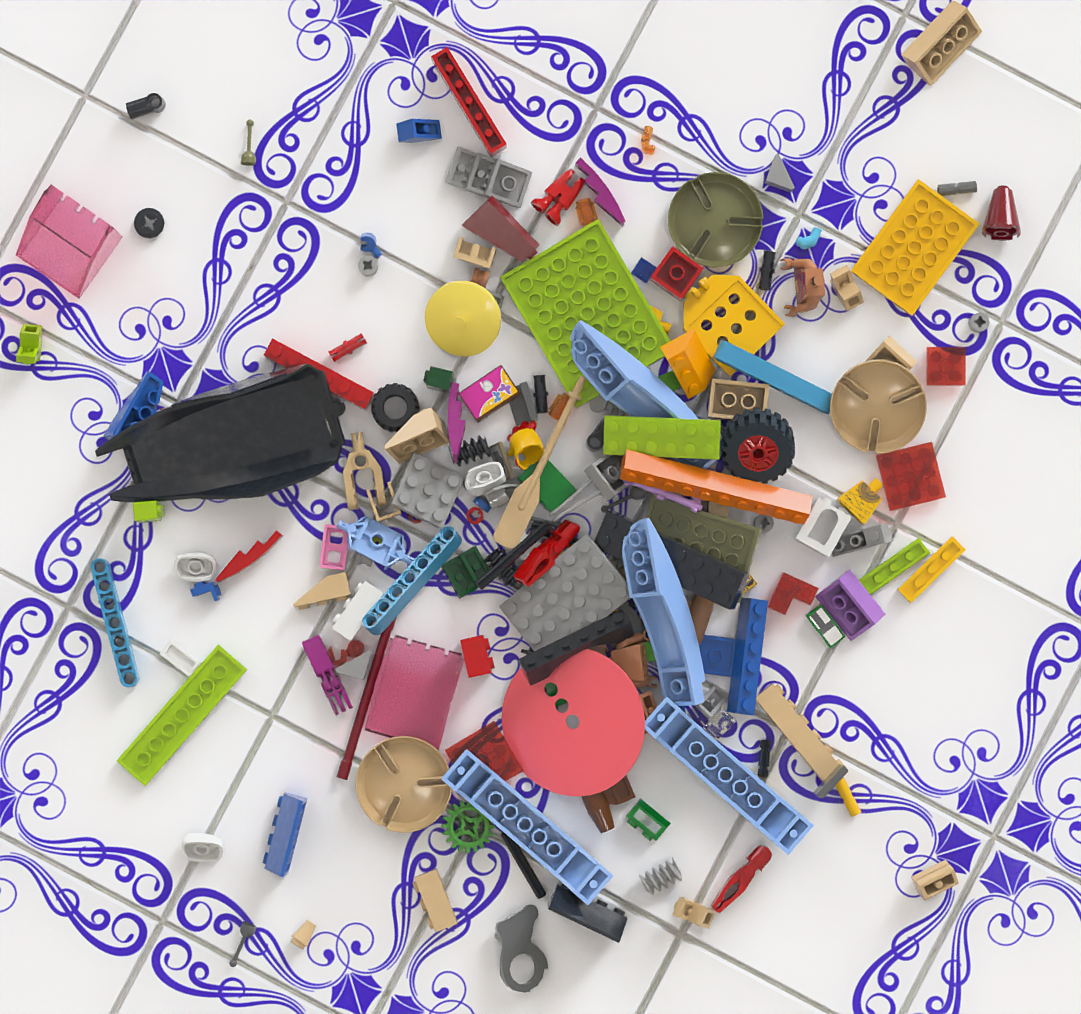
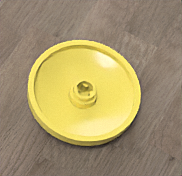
(462, 318)

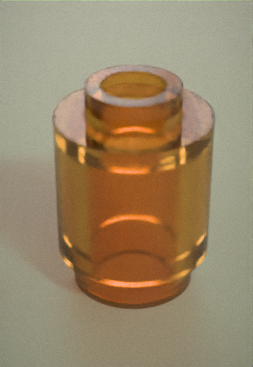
(586, 211)
(558, 406)

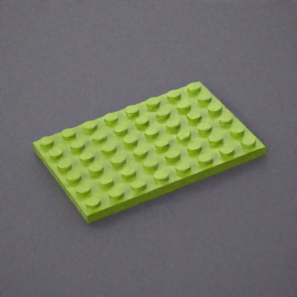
(587, 283)

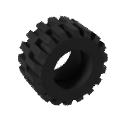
(383, 395)

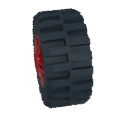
(758, 445)

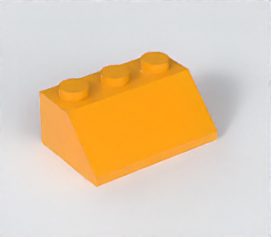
(689, 363)

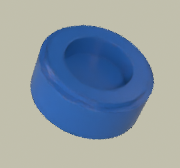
(482, 504)

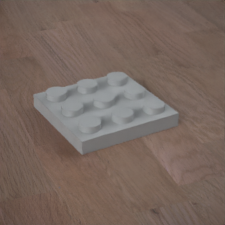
(427, 490)

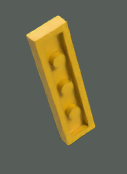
(931, 569)

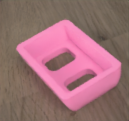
(328, 546)

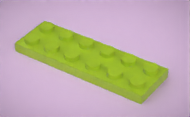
(662, 436)

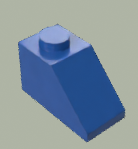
(418, 130)

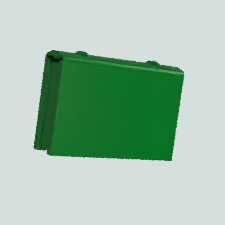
(553, 486)

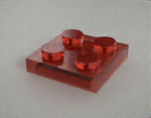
(945, 366)

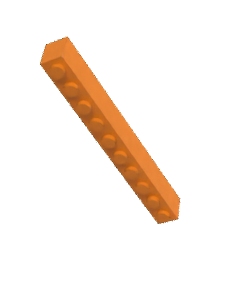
(715, 487)

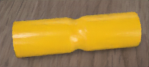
(847, 797)

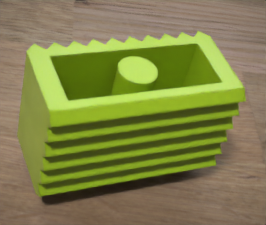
(148, 511)

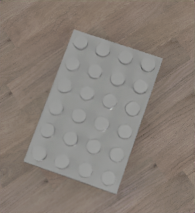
(568, 596)

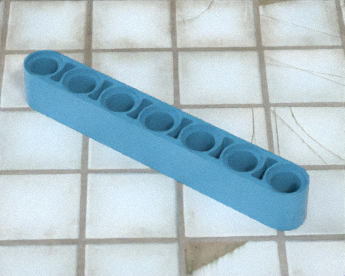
(774, 376)
(403, 584)
(108, 615)

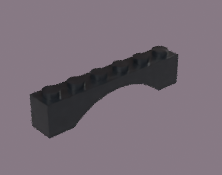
(545, 660)

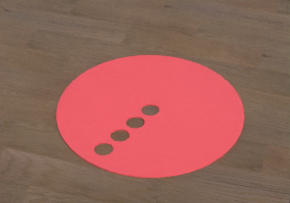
(596, 751)

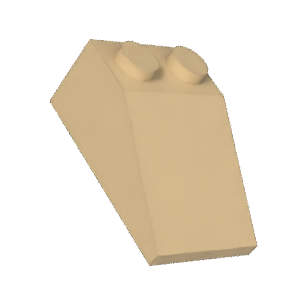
(892, 351)
(419, 435)

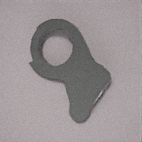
(515, 937)

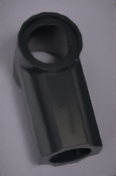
(144, 106)
(597, 433)

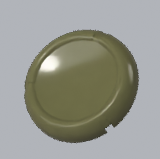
(715, 219)

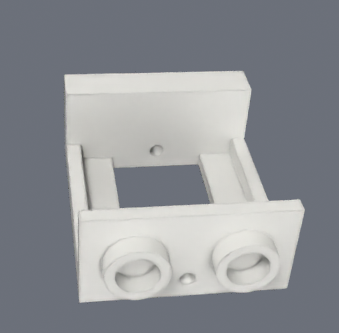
(843, 520)

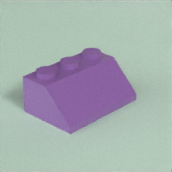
(850, 605)

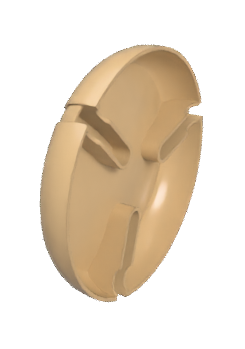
(878, 406)
(403, 784)

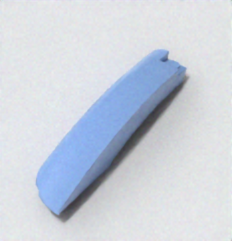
(627, 381)
(665, 614)

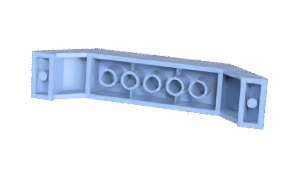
(727, 776)
(527, 826)

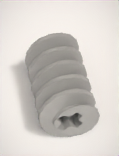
(661, 877)

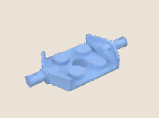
(360, 540)

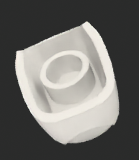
(484, 478)
(195, 567)
(202, 847)

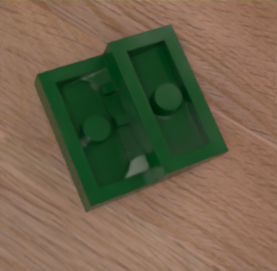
(465, 571)

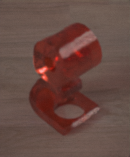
(354, 649)

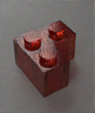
(790, 588)

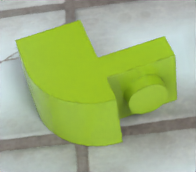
(30, 344)

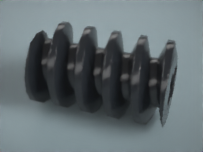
(472, 450)
(508, 573)

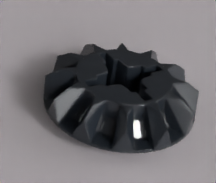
(140, 221)

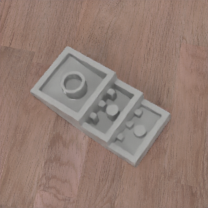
(488, 177)

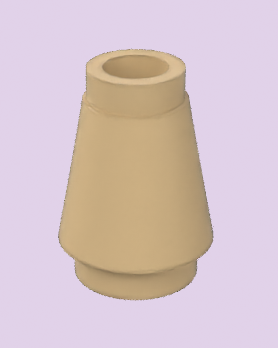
(303, 935)

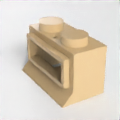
(474, 253)

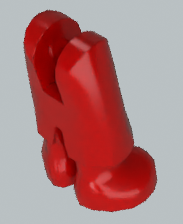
(560, 194)

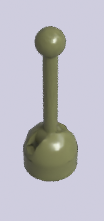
(248, 158)

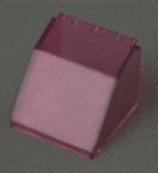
(66, 242)
(414, 691)

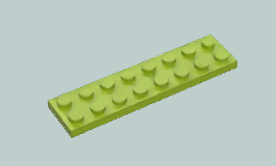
(181, 715)

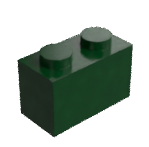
(438, 379)

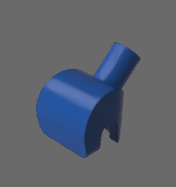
(371, 242)

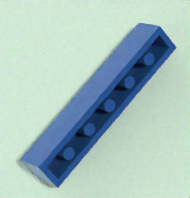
(747, 656)

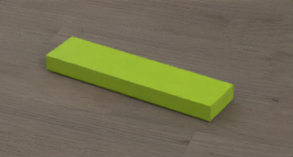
(894, 566)

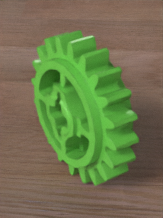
(454, 835)

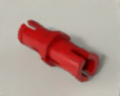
(347, 347)

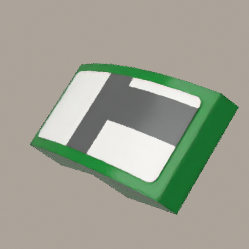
(825, 626)

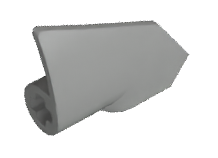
(497, 496)

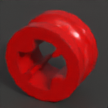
(478, 520)

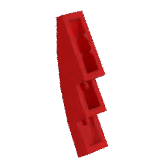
(242, 561)

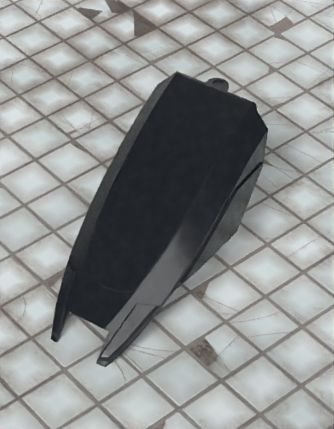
(234, 440)

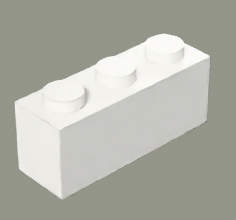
(350, 621)

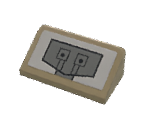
(499, 455)

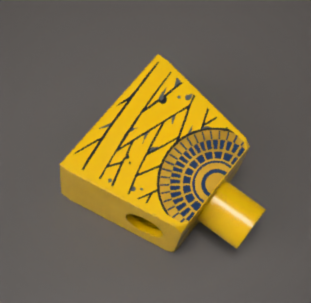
(861, 500)

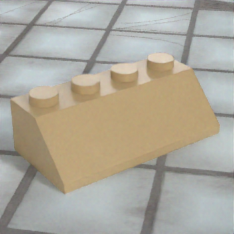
(942, 42)

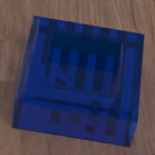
(643, 270)

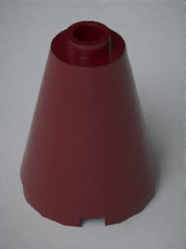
(1002, 216)

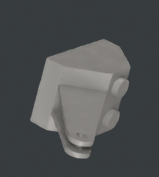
(604, 476)

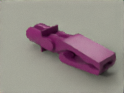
(322, 665)

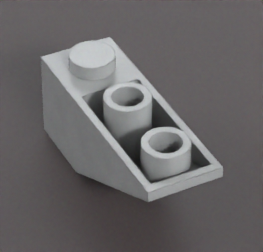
(862, 539)

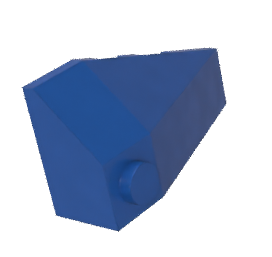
(138, 406)

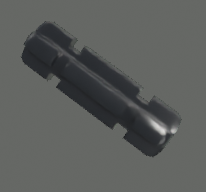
(764, 756)

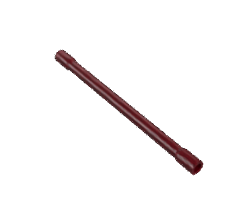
(346, 762)

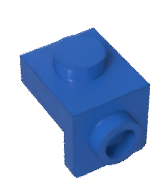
(202, 588)

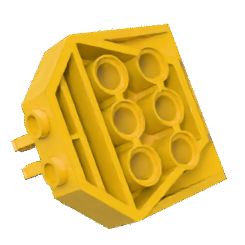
(715, 294)

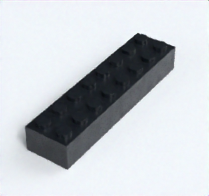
(695, 569)

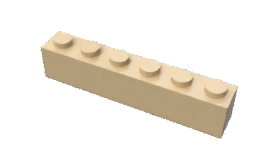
(797, 732)

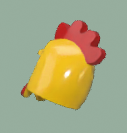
(525, 442)

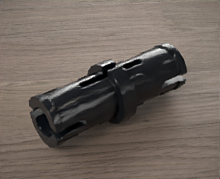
(767, 270)
(540, 394)

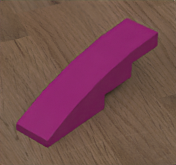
(604, 197)
(455, 425)

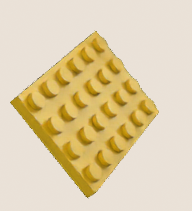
(914, 247)

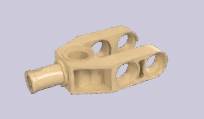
(359, 450)

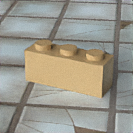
(435, 900)

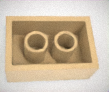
(734, 397)

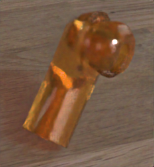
(645, 141)

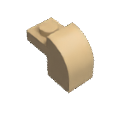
(845, 288)
(693, 912)

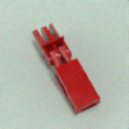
(544, 556)
(757, 860)

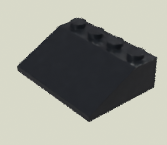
(593, 916)

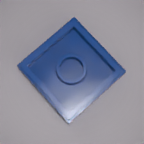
(717, 655)

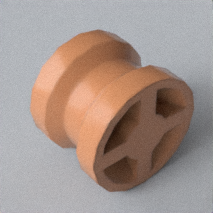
(480, 277)

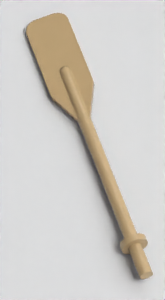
(526, 495)

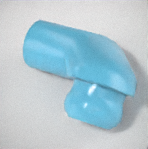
(809, 241)

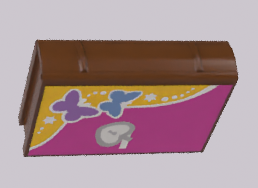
(489, 393)

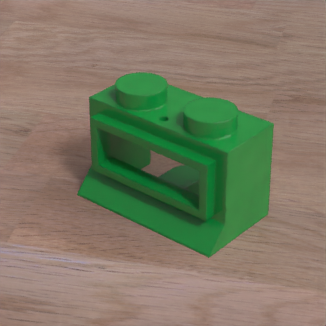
(653, 814)

